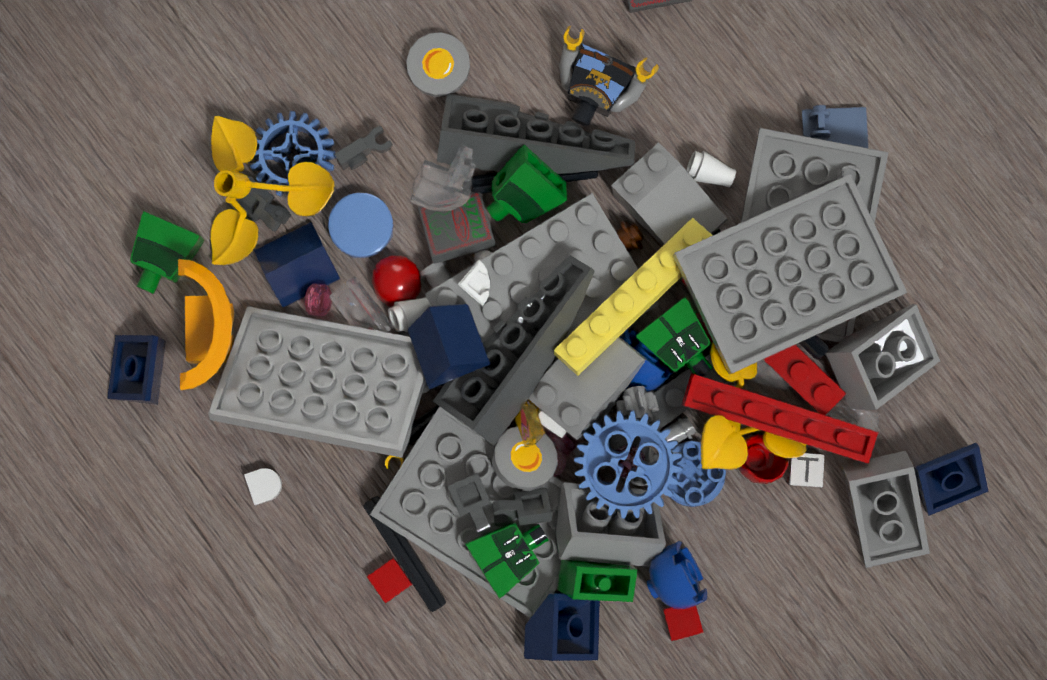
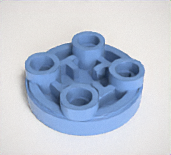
(360, 225)
(696, 484)

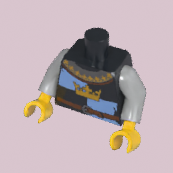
(598, 80)

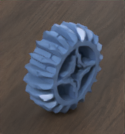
(291, 126)

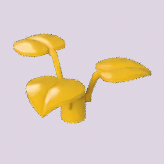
(232, 146)
(723, 440)

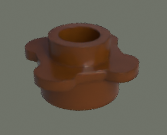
(630, 236)

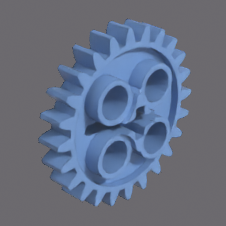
(656, 474)

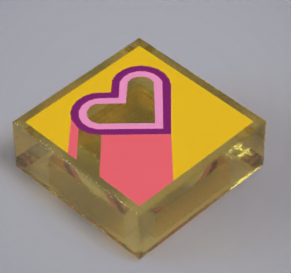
(529, 425)

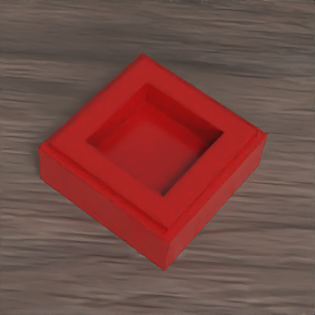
(389, 580)
(682, 622)

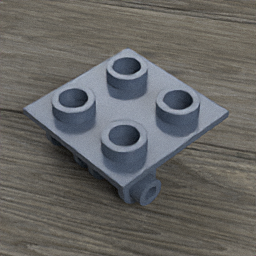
(836, 125)

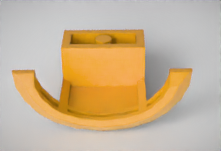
(206, 326)

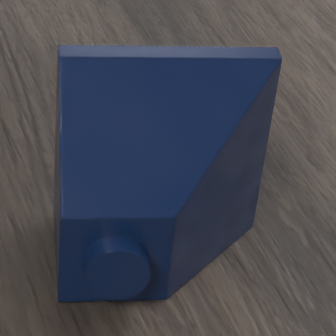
(563, 630)

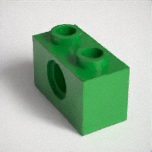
(597, 581)

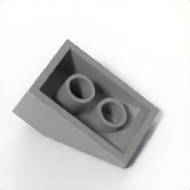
(665, 196)
(883, 358)
(583, 399)
(886, 508)

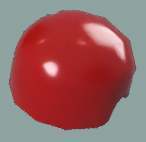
(396, 280)
(762, 464)

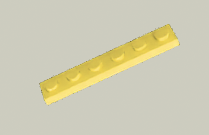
(627, 302)

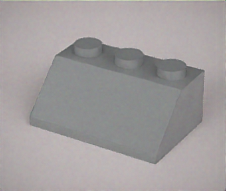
(595, 536)

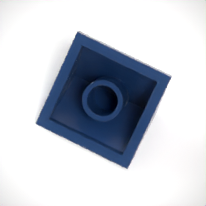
(296, 263)
(447, 343)
(136, 368)
(951, 478)

